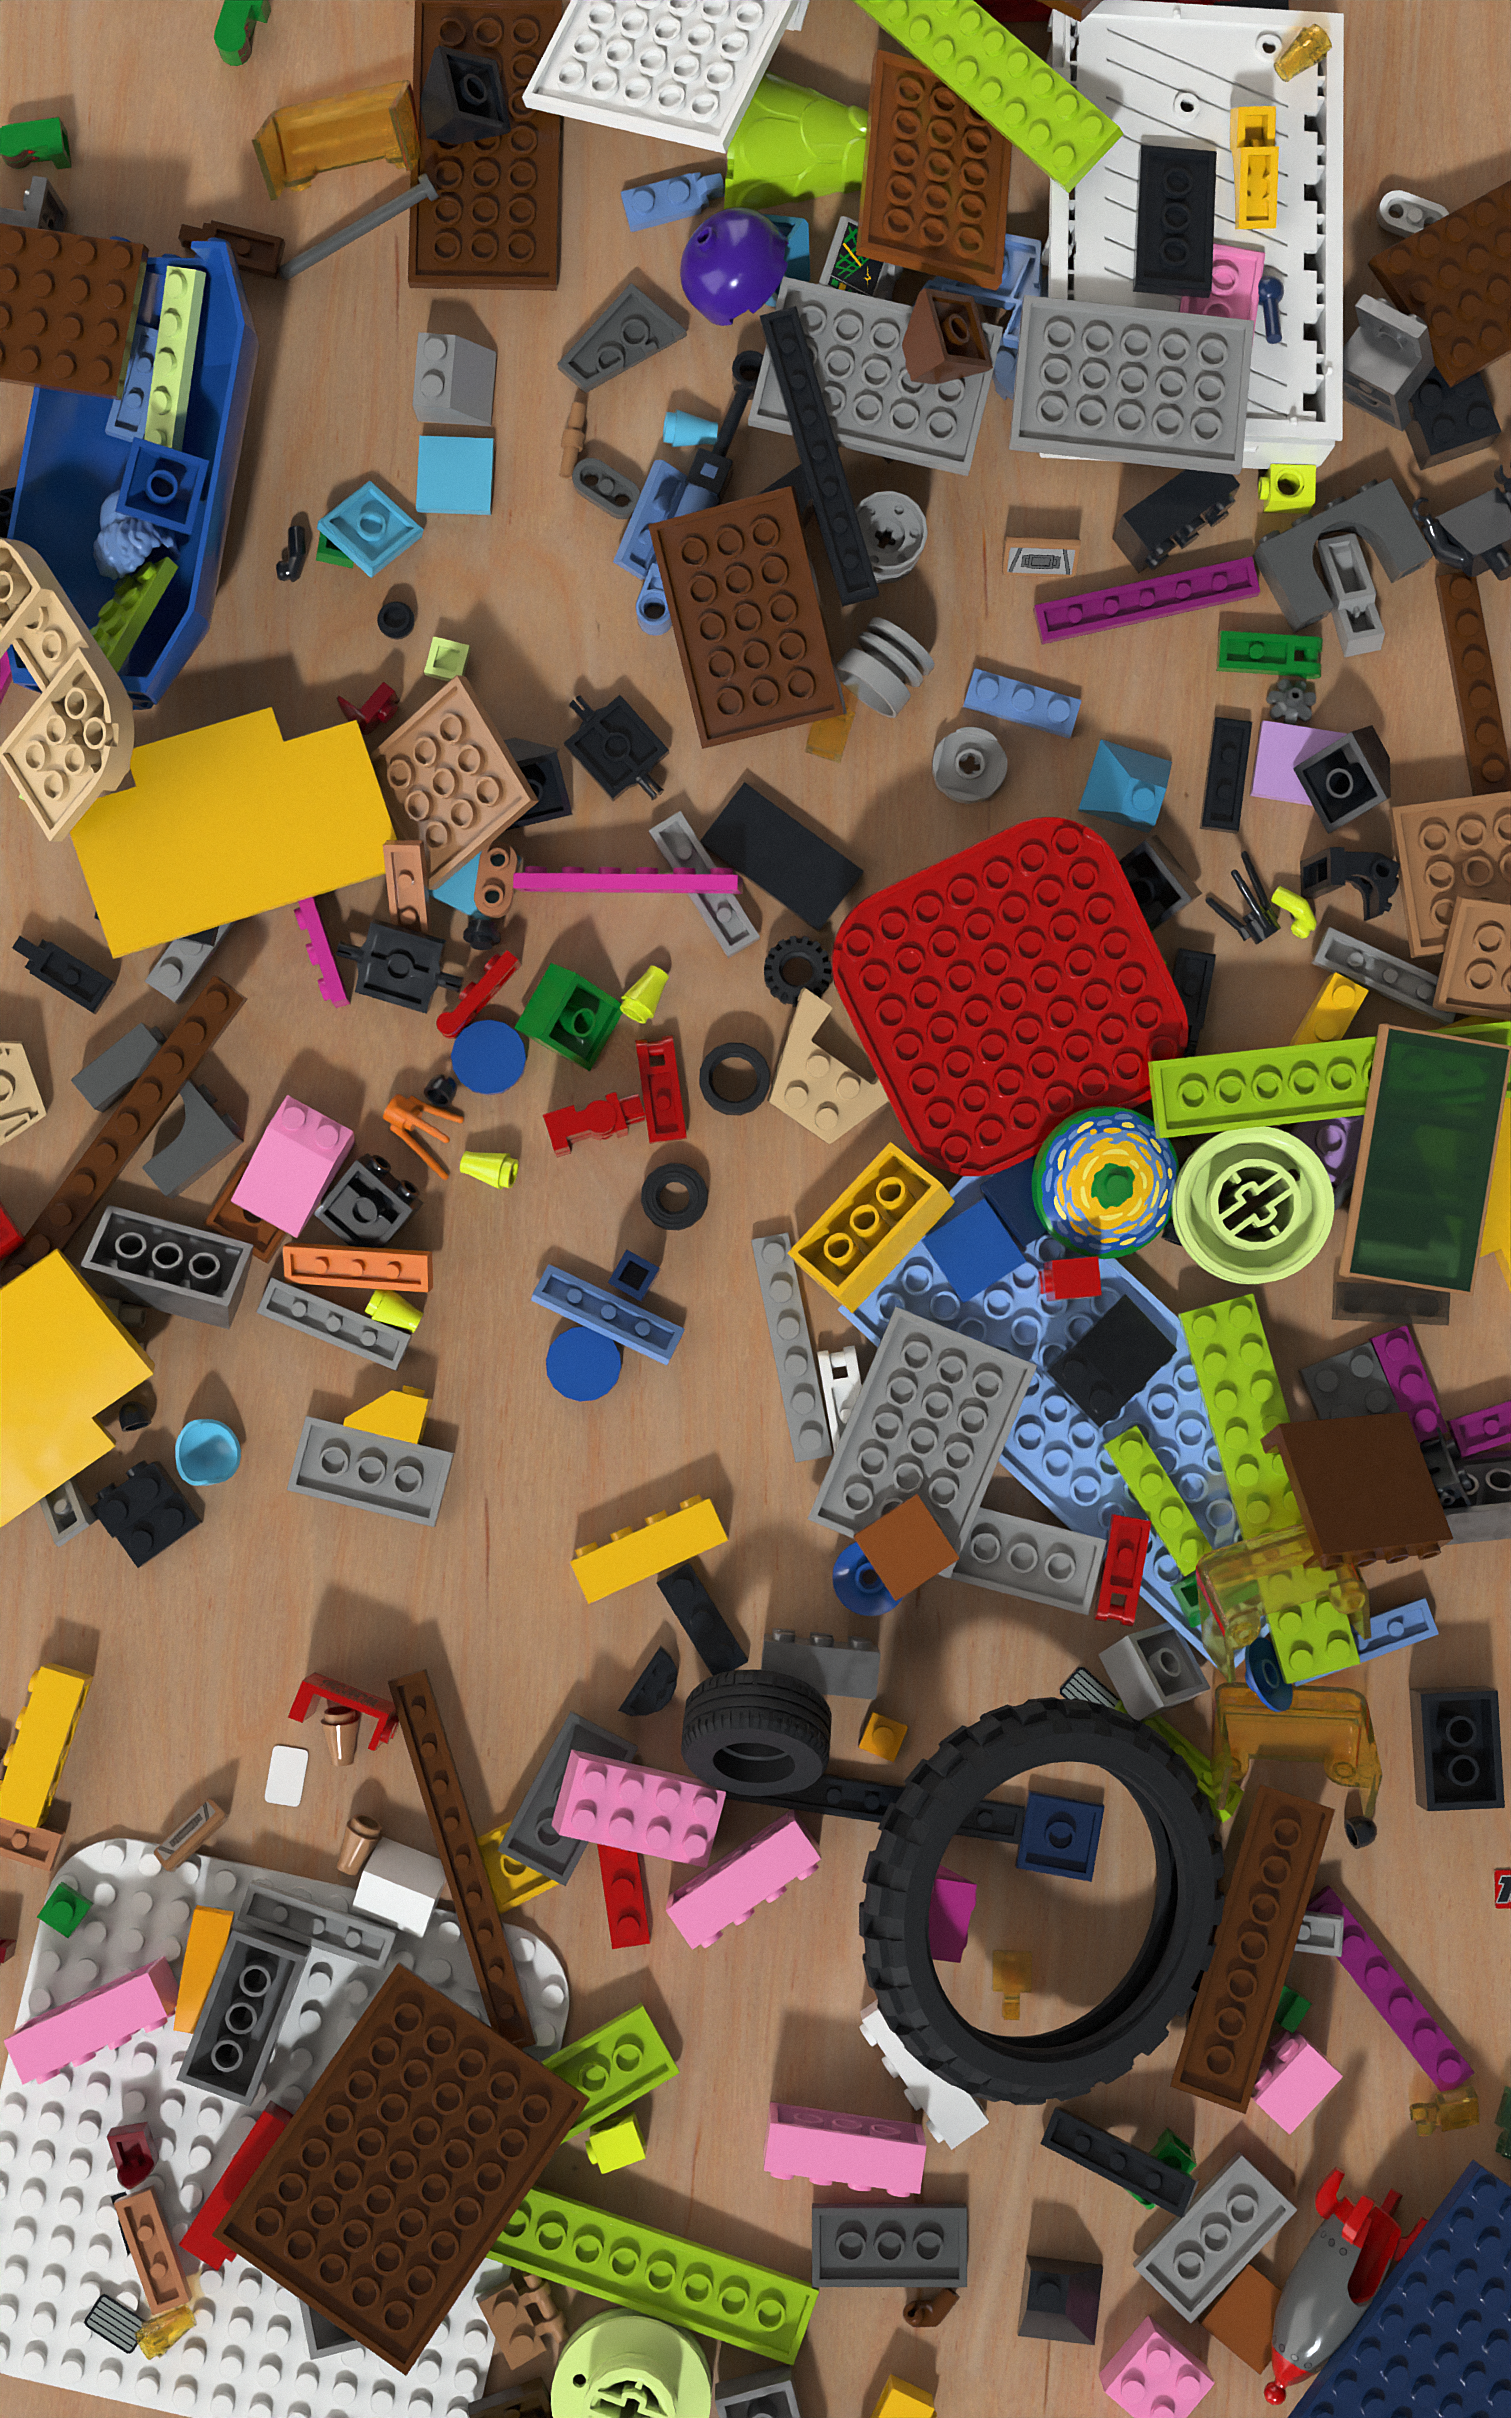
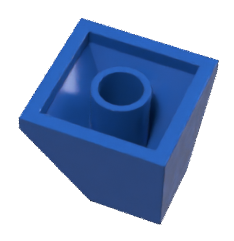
(161, 486)

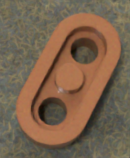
(495, 879)

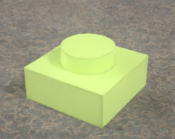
(446, 659)

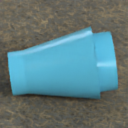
(688, 430)

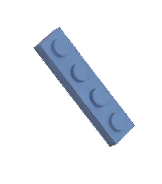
(607, 1314)
(1392, 1631)

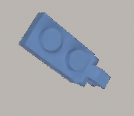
(670, 199)

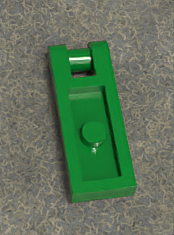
(1268, 654)

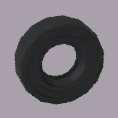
(674, 1219)

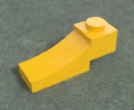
(1254, 166)

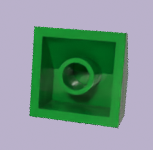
(570, 1016)

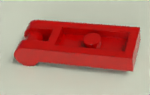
(477, 996)
(661, 1091)
(1122, 1568)

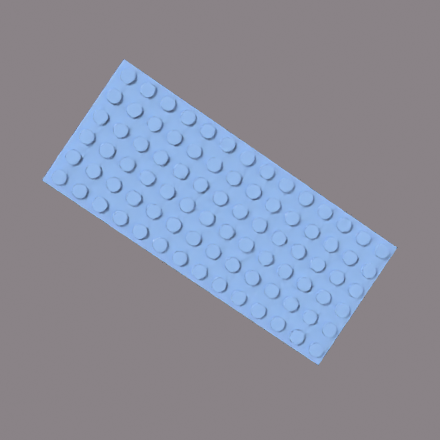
(1051, 1443)

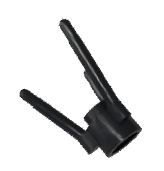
(1262, 919)

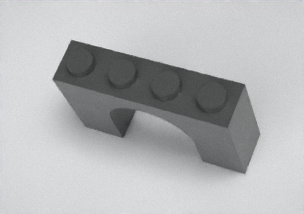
(1372, 514)
(205, 1133)

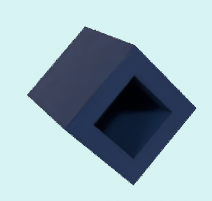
(634, 1275)

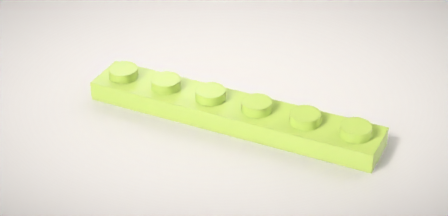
(174, 356)

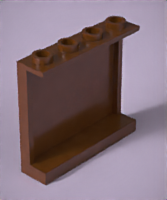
(1361, 1489)

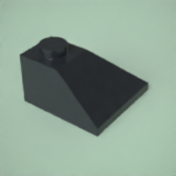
(463, 98)
(544, 774)
(1347, 777)
(1060, 2300)

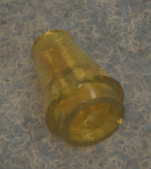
(1304, 52)
(164, 2331)

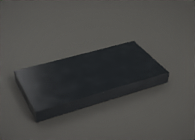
(1174, 221)
(781, 857)

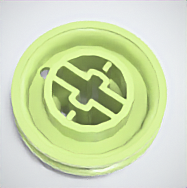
(1297, 1211)
(632, 2358)

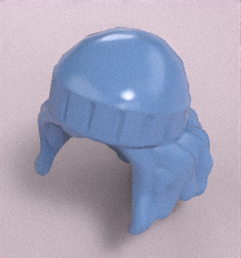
(127, 541)

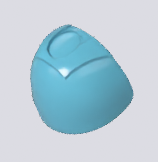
(207, 1452)

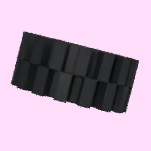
(791, 949)

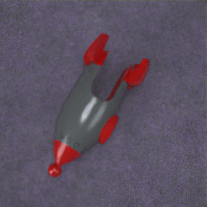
(1333, 2282)

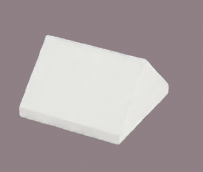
(400, 1887)

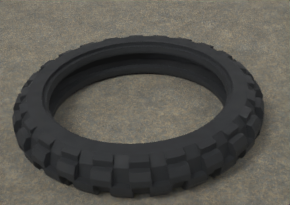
(909, 1854)

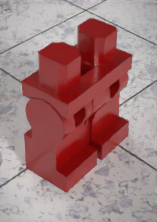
(598, 1120)

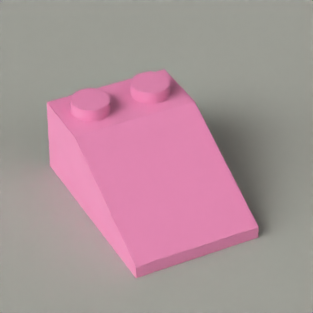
(293, 1166)

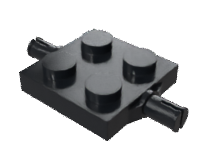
(616, 747)
(400, 966)

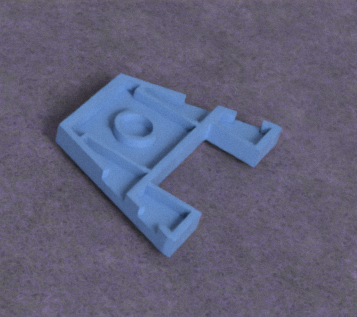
(1020, 277)

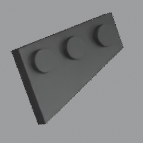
(620, 339)

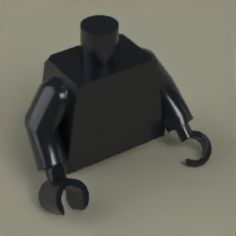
(1475, 533)

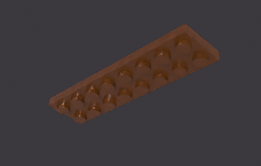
(1252, 1948)

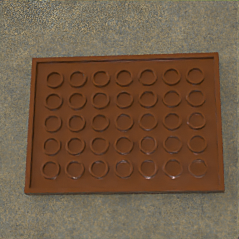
(401, 2168)

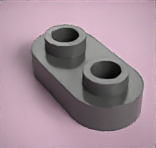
(608, 489)

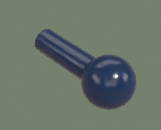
(1270, 294)

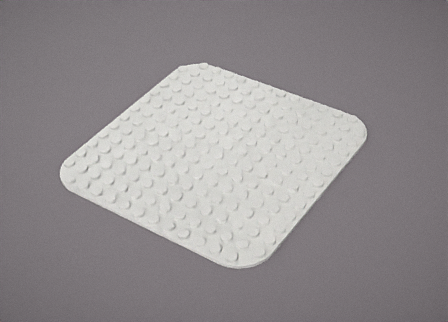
(59, 2172)

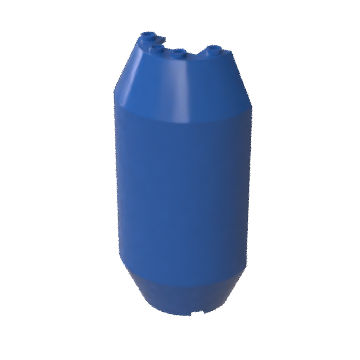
(75, 466)

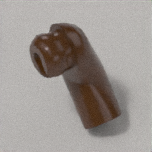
(930, 2312)

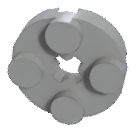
(987, 754)

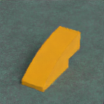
(203, 1954)

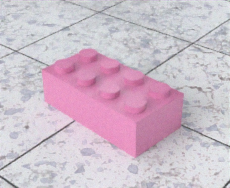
(638, 1809)
(744, 1879)
(94, 2020)
(844, 2149)

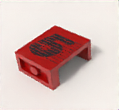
(320, 1686)

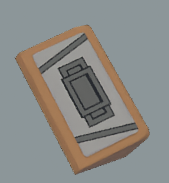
(1040, 556)
(190, 1835)

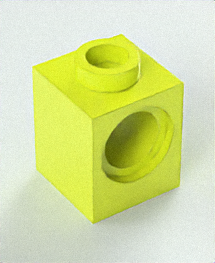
(1299, 477)
(616, 2143)

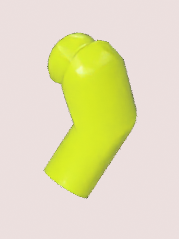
(1300, 909)

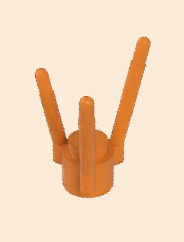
(405, 1114)

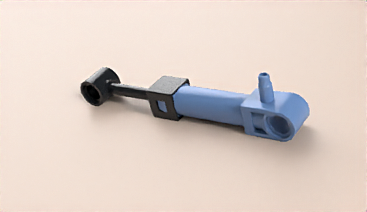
(704, 485)

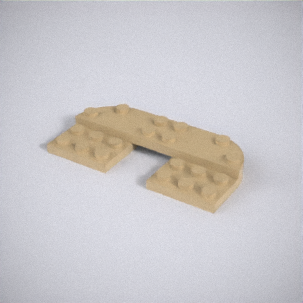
(83, 722)

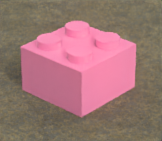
(1293, 2079)
(1155, 2375)

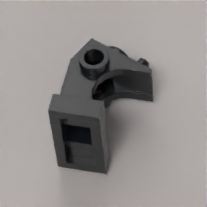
(1335, 866)

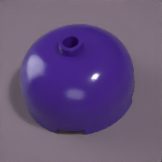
(733, 264)

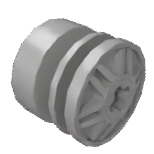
(899, 520)
(887, 663)

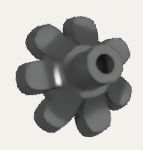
(1291, 702)

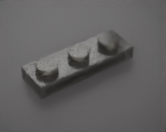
(1390, 1304)

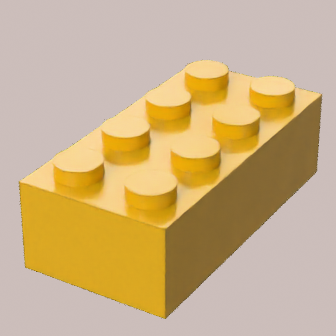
(871, 1227)

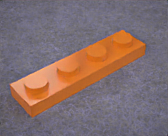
(358, 1267)

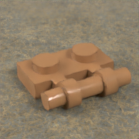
(512, 2324)

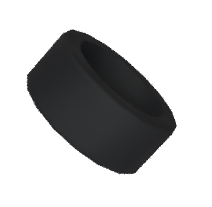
(706, 1078)

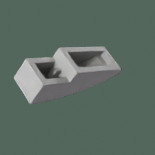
(1352, 595)

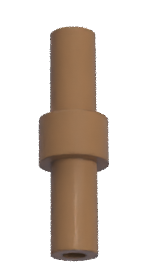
(572, 440)

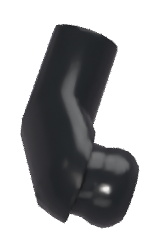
(297, 554)

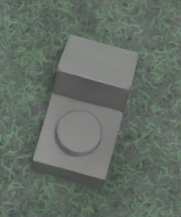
(66, 1512)

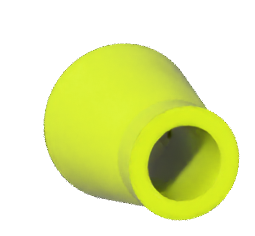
(643, 997)
(492, 1168)
(393, 1309)

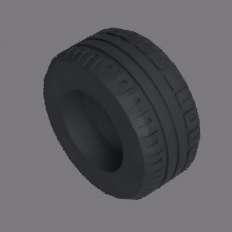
(756, 1733)

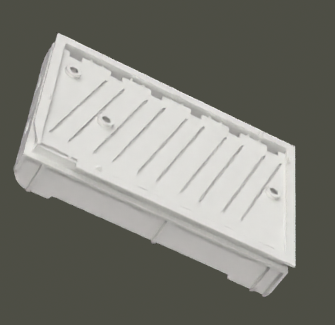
(1172, 82)

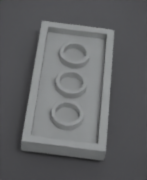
(370, 1471)
(1031, 1560)
(1215, 2238)

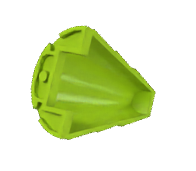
(794, 147)

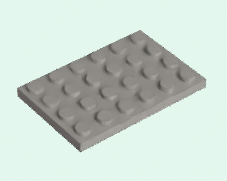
(1131, 385)
(867, 386)
(924, 1426)

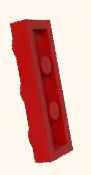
(624, 1897)

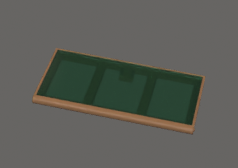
(1425, 1160)

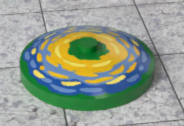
(1104, 1182)

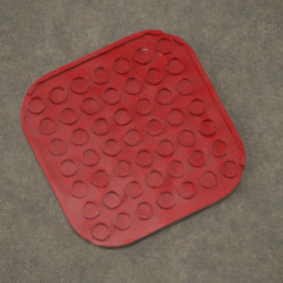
(1007, 993)

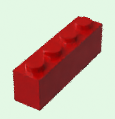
(257, 2144)

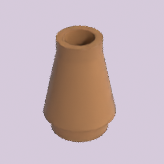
(340, 1731)
(359, 1840)

